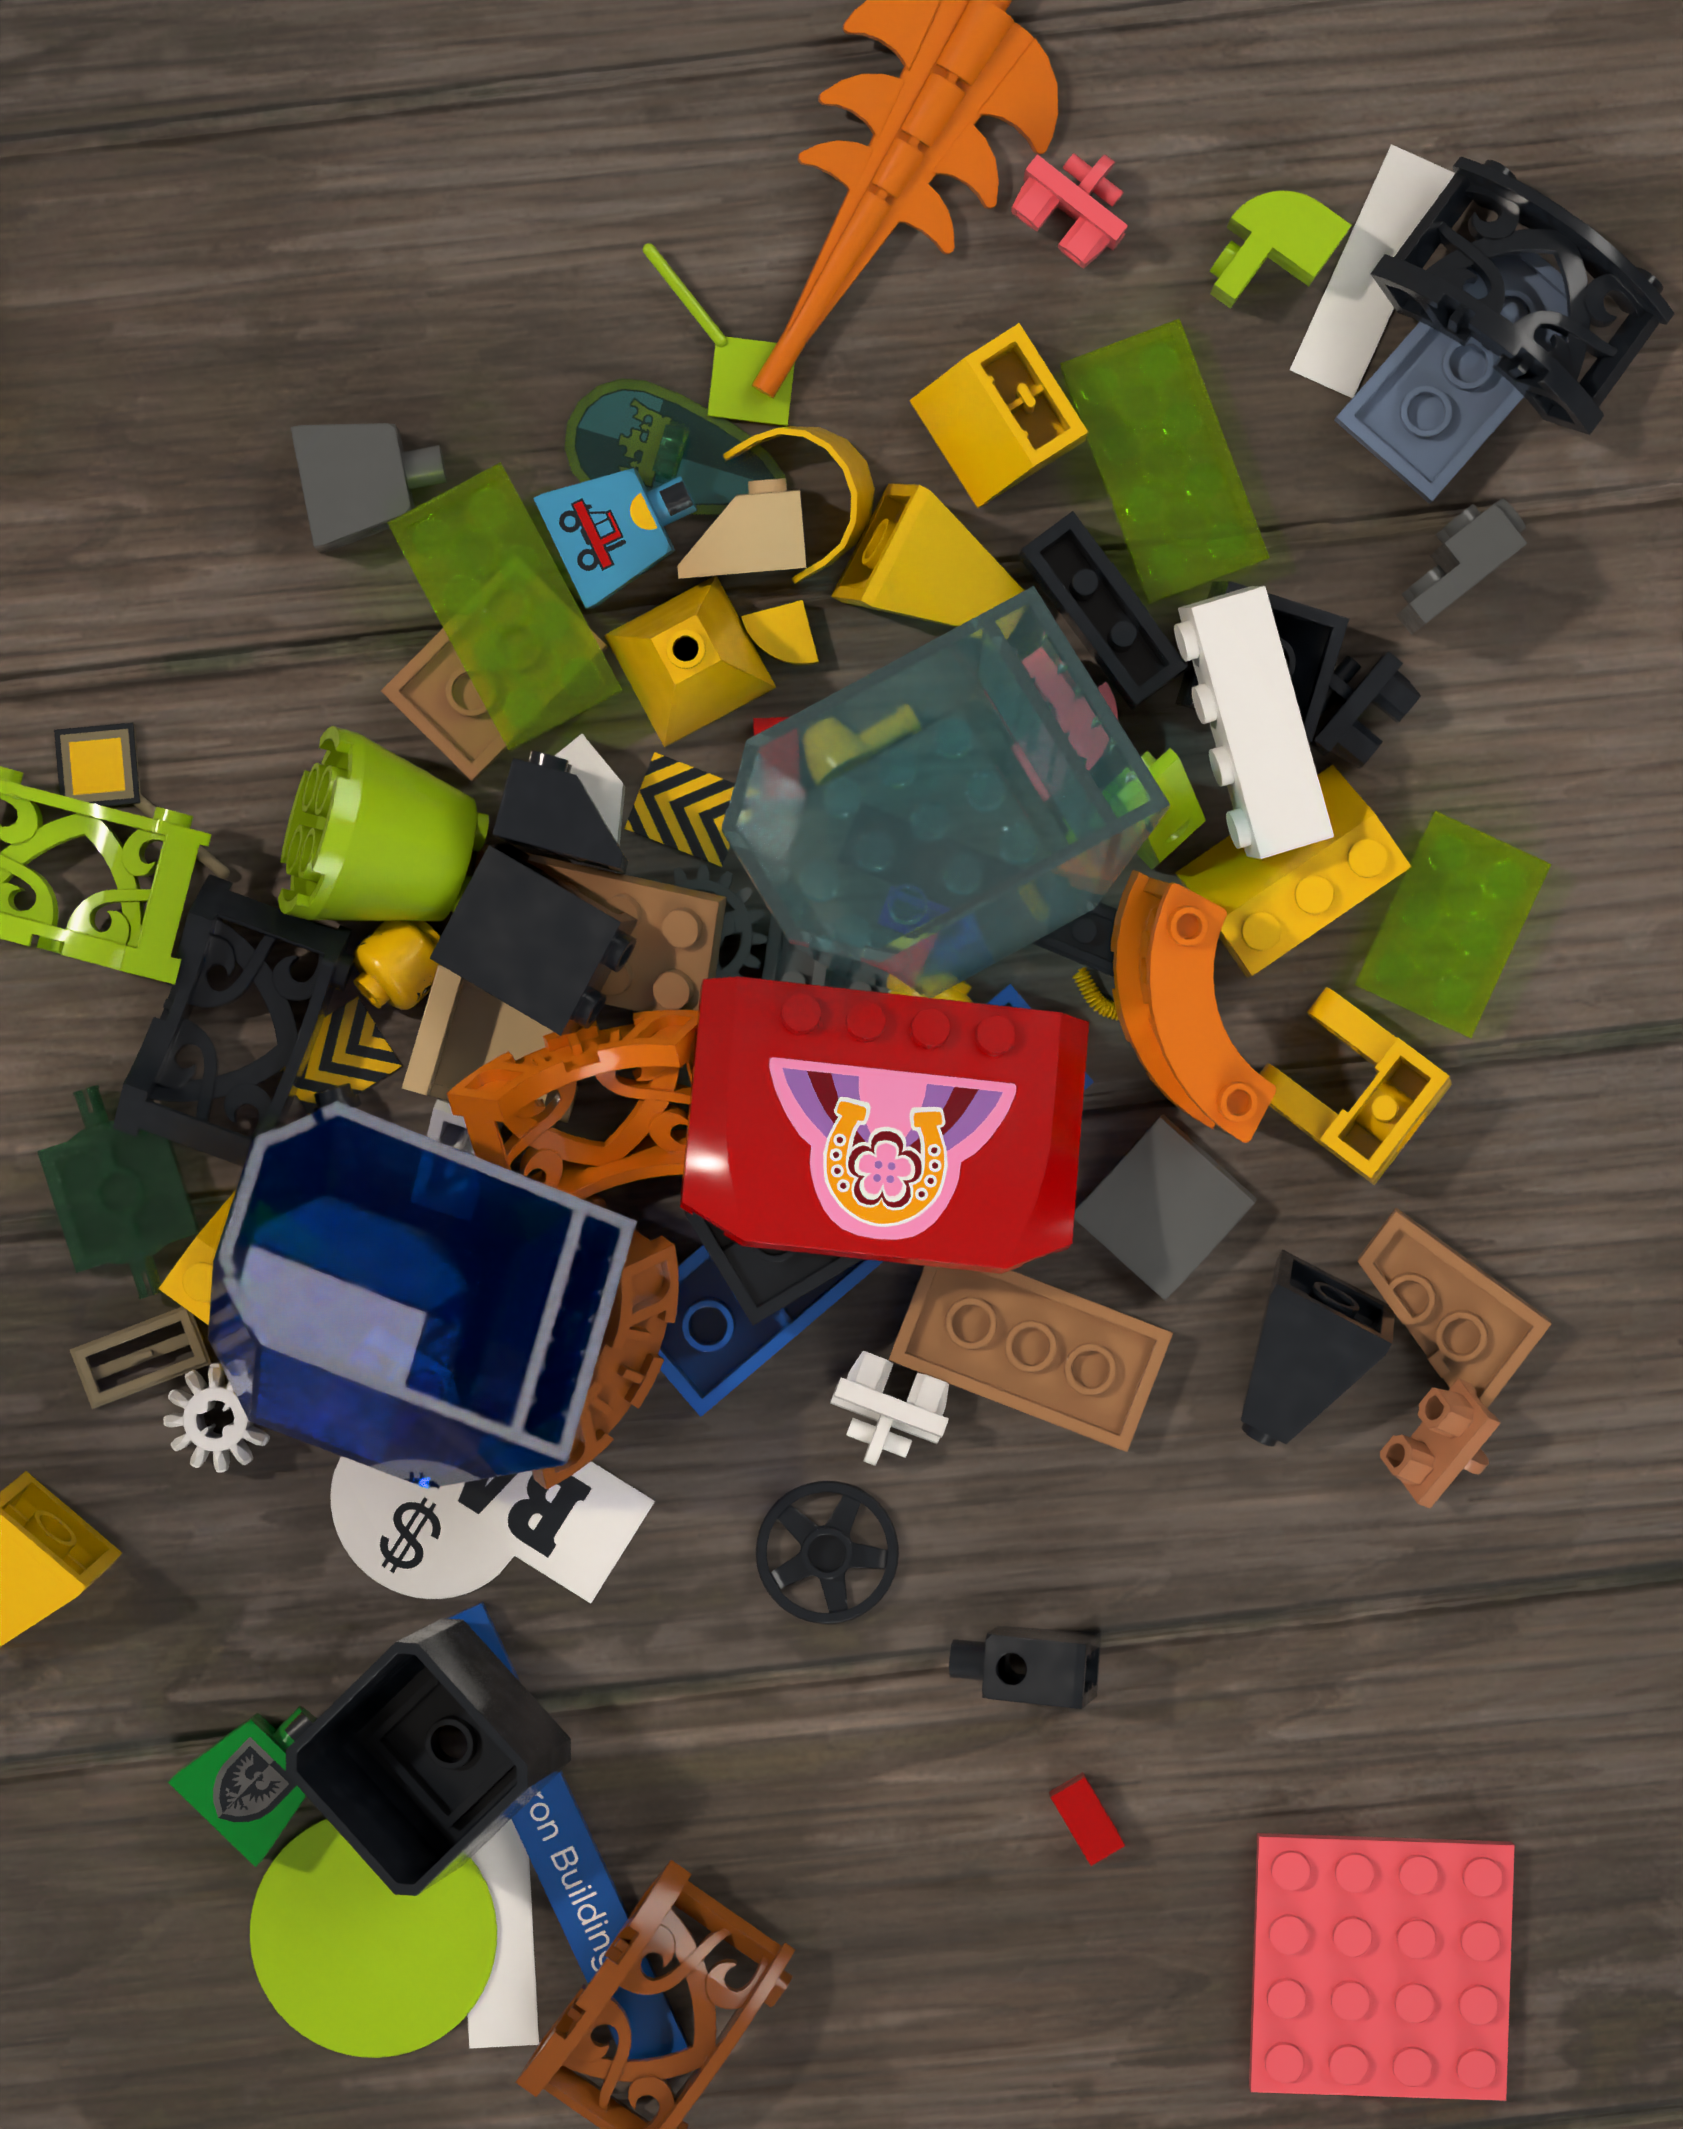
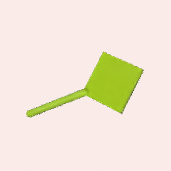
(734, 363)

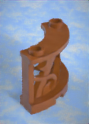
(629, 1348)
(658, 1929)

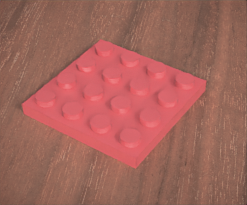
(1381, 1966)

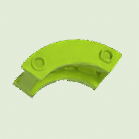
(136, 940)

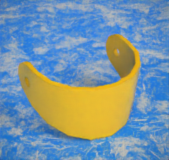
(856, 475)

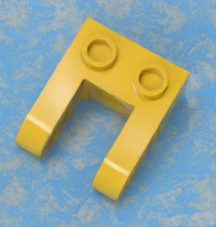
(1387, 1111)

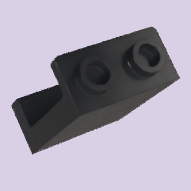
(534, 941)

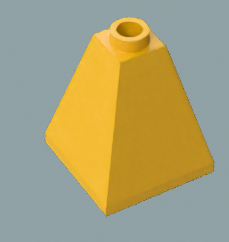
(922, 563)
(694, 692)
(44, 1555)

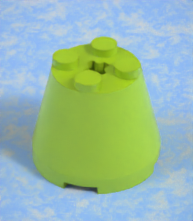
(376, 837)

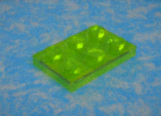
(1452, 924)

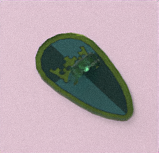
(662, 438)

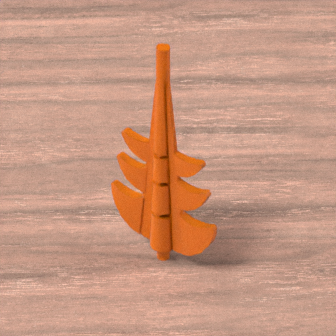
(957, 66)

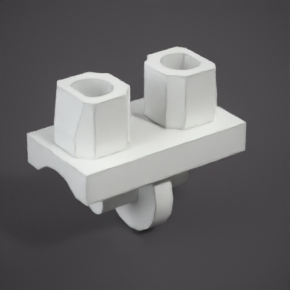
(864, 1395)

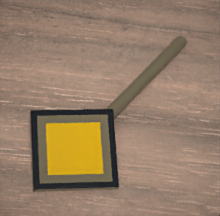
(103, 769)

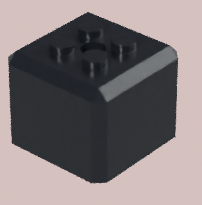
(389, 1784)

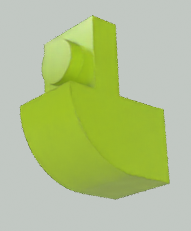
(1285, 228)

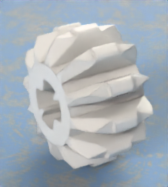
(203, 1435)

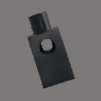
(1058, 1663)

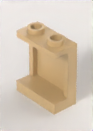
(464, 1032)

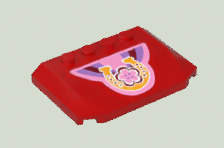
(884, 1124)

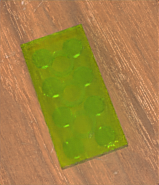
(1164, 461)
(505, 606)

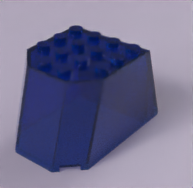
(410, 1300)

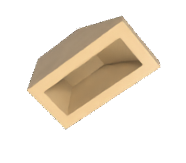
(751, 534)

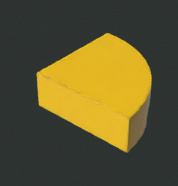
(783, 633)

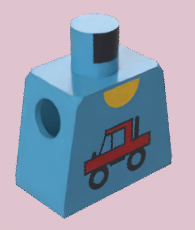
(612, 529)

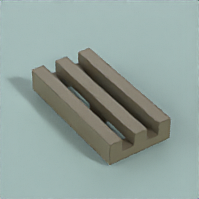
(193, 1336)

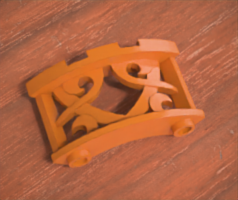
(1169, 1008)
(510, 1091)

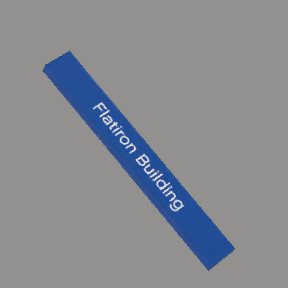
(582, 1886)

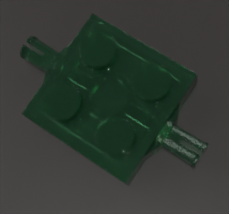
(117, 1194)

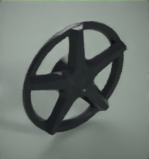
(827, 1551)

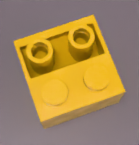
(999, 416)

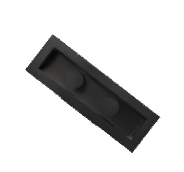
(1102, 610)

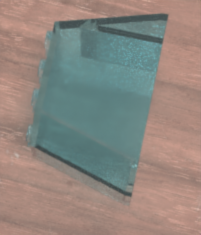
(943, 805)

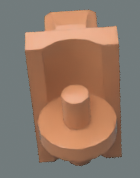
(1444, 1444)

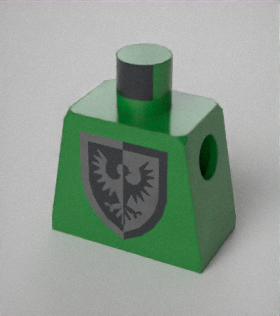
(244, 1783)

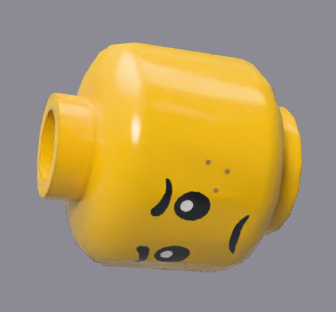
(396, 963)

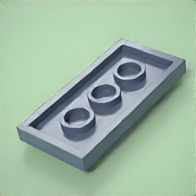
(1444, 399)

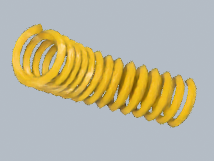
(1084, 982)

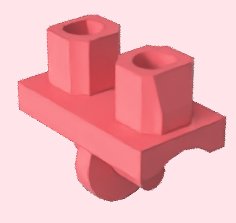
(1094, 225)

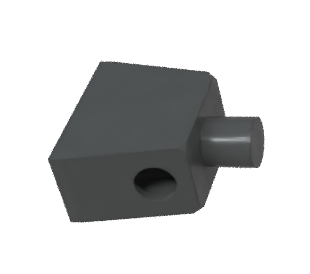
(359, 479)

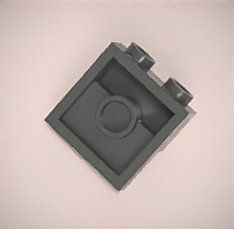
(1469, 552)

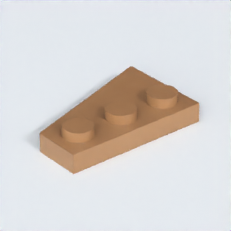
(1452, 1307)

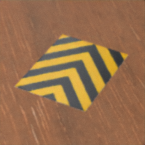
(682, 809)
(346, 1052)

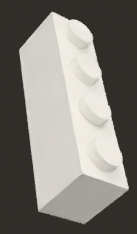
(1254, 723)

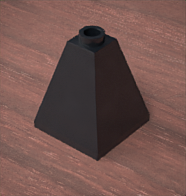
(1310, 1348)

